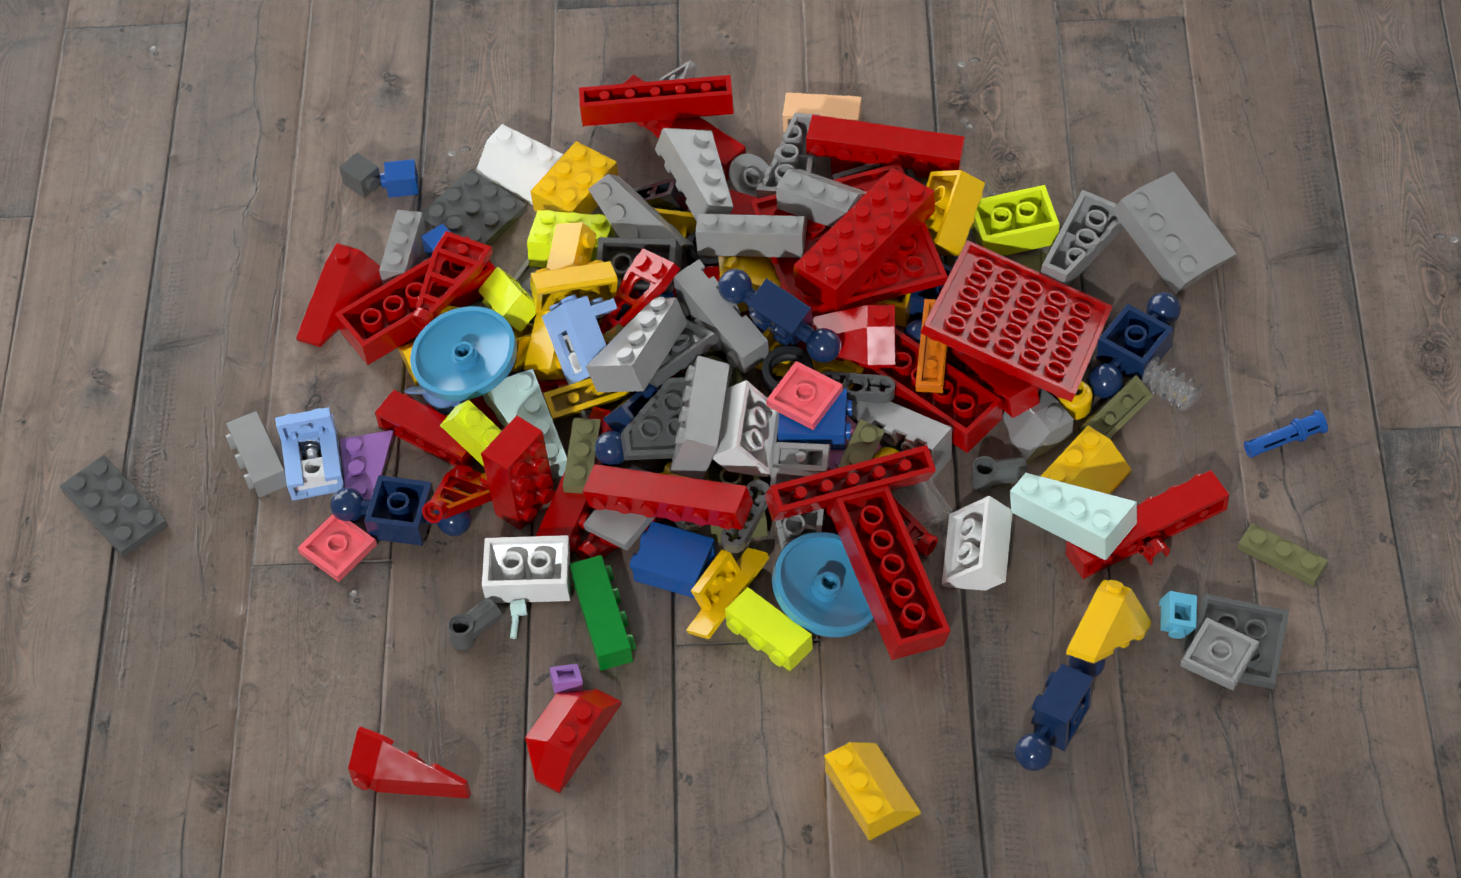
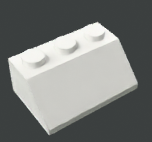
(516, 162)
(747, 432)
(977, 546)
(527, 569)

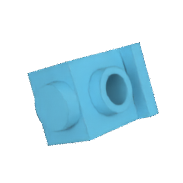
(1181, 607)

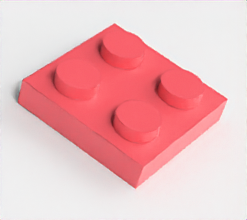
(804, 395)
(337, 547)

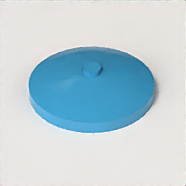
(463, 353)
(820, 587)

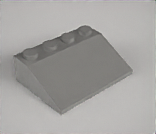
(1173, 231)

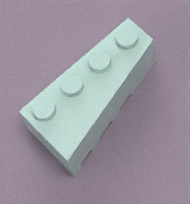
(523, 397)
(1074, 513)

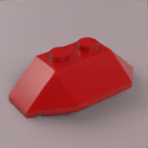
(567, 734)

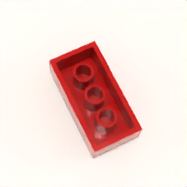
(518, 472)

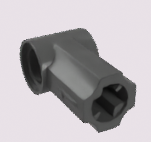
(996, 472)
(473, 624)

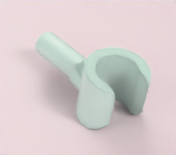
(517, 608)

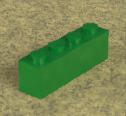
(601, 612)

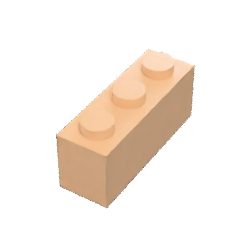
(826, 105)

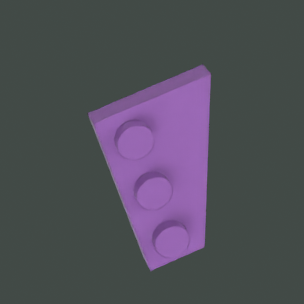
(365, 459)

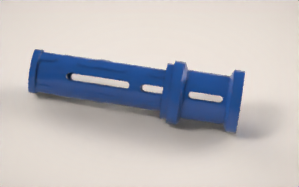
(1297, 430)

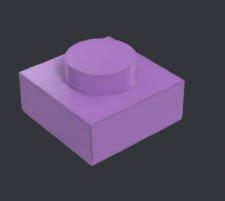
(566, 678)

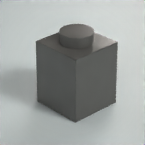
(360, 175)

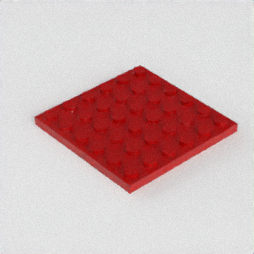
(908, 270)
(1017, 320)

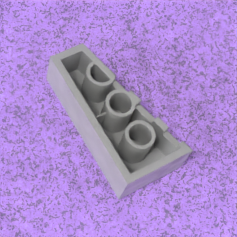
(704, 306)
(638, 348)
(700, 417)
(907, 430)

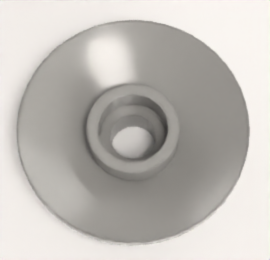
(746, 168)

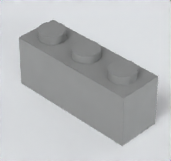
(403, 244)
(256, 454)

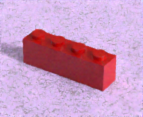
(1016, 393)
(420, 427)

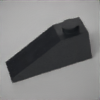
(664, 195)

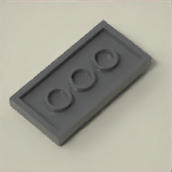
(113, 506)

